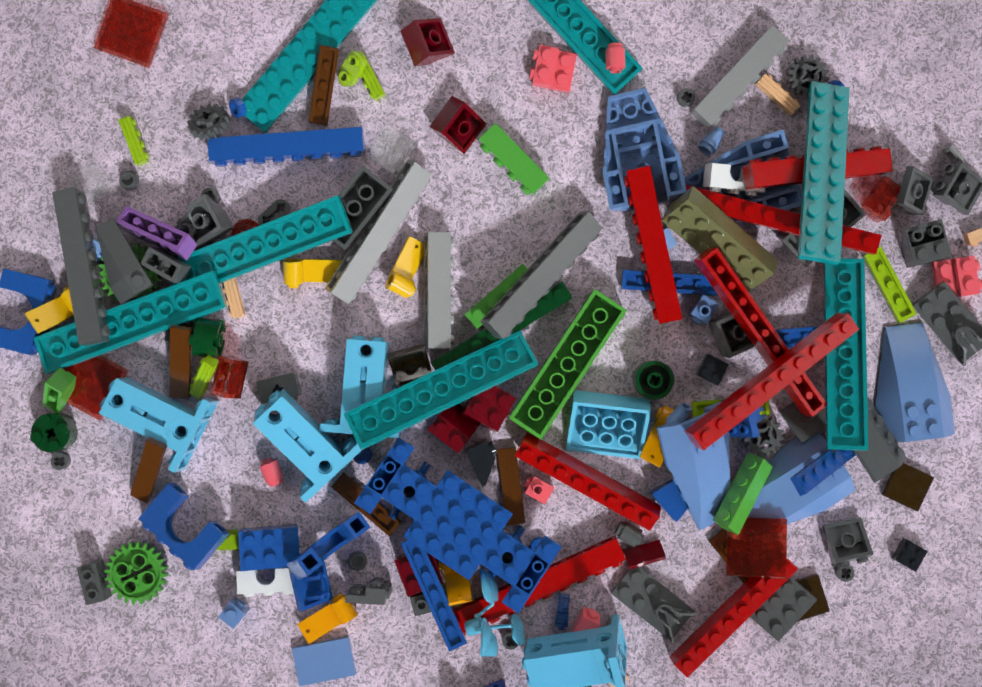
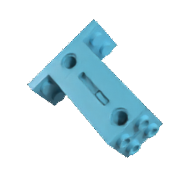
(362, 379)
(158, 417)
(302, 442)
(578, 658)

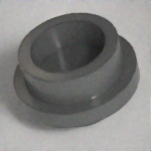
(129, 180)
(357, 560)

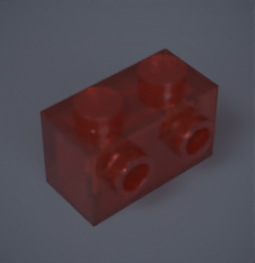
(881, 199)
(229, 377)

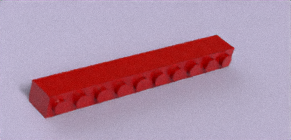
(785, 220)
(756, 325)
(771, 380)
(557, 577)

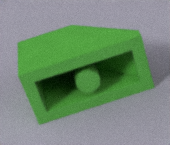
(58, 390)

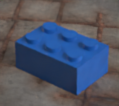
(268, 546)

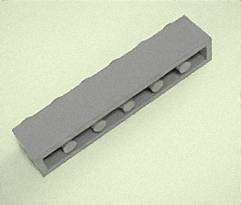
(740, 76)
(438, 289)

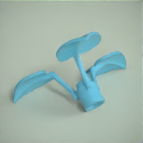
(479, 625)

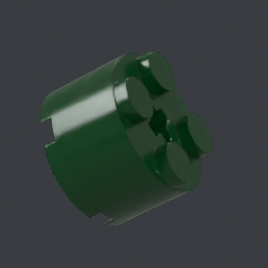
(207, 337)
(662, 385)
(43, 435)

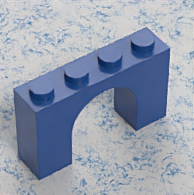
(38, 292)
(159, 519)
(315, 554)

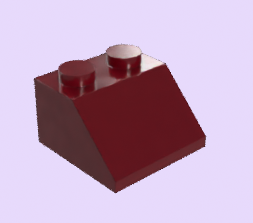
(427, 41)
(458, 124)
(453, 428)

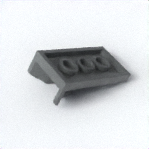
(950, 322)
(653, 602)

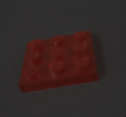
(131, 31)
(93, 383)
(758, 549)

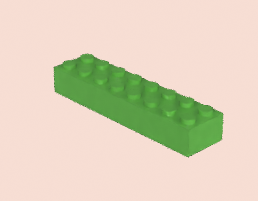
(567, 364)

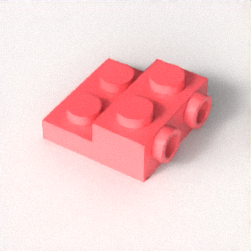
(553, 68)
(959, 275)

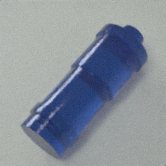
(562, 611)

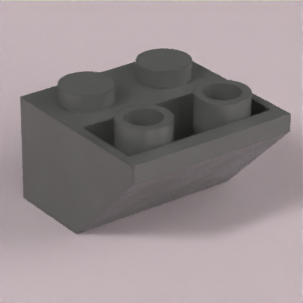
(925, 244)

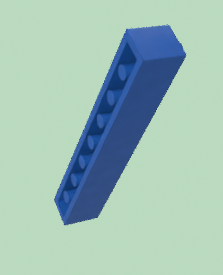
(286, 146)

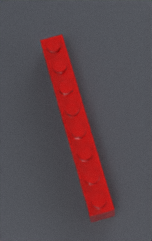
(790, 170)
(654, 244)
(588, 481)
(726, 621)

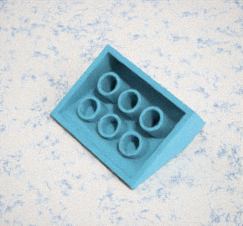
(607, 424)

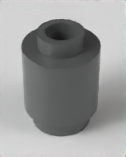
(629, 533)

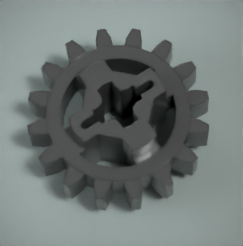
(802, 68)
(208, 122)
(758, 442)

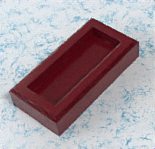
(644, 554)

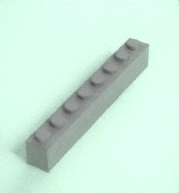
(378, 232)

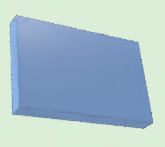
(324, 661)

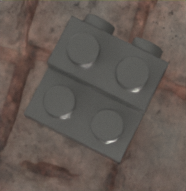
(958, 187)
(914, 191)
(847, 542)
(375, 593)

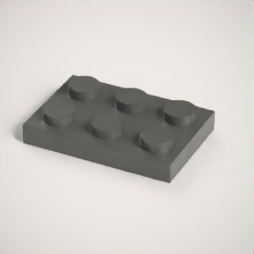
(784, 608)

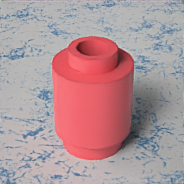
(615, 57)
(271, 471)

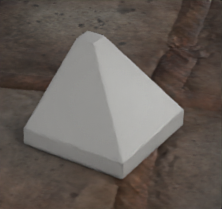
(953, 153)

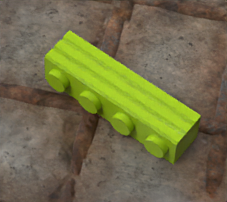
(371, 82)
(134, 141)
(203, 377)

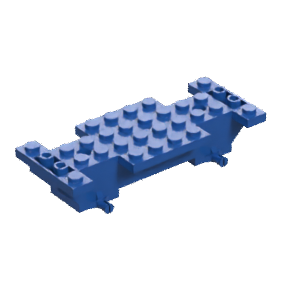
(458, 524)

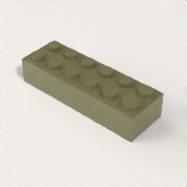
(708, 227)

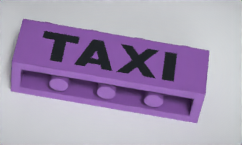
(156, 233)

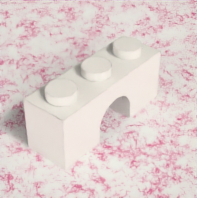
(718, 177)
(251, 582)

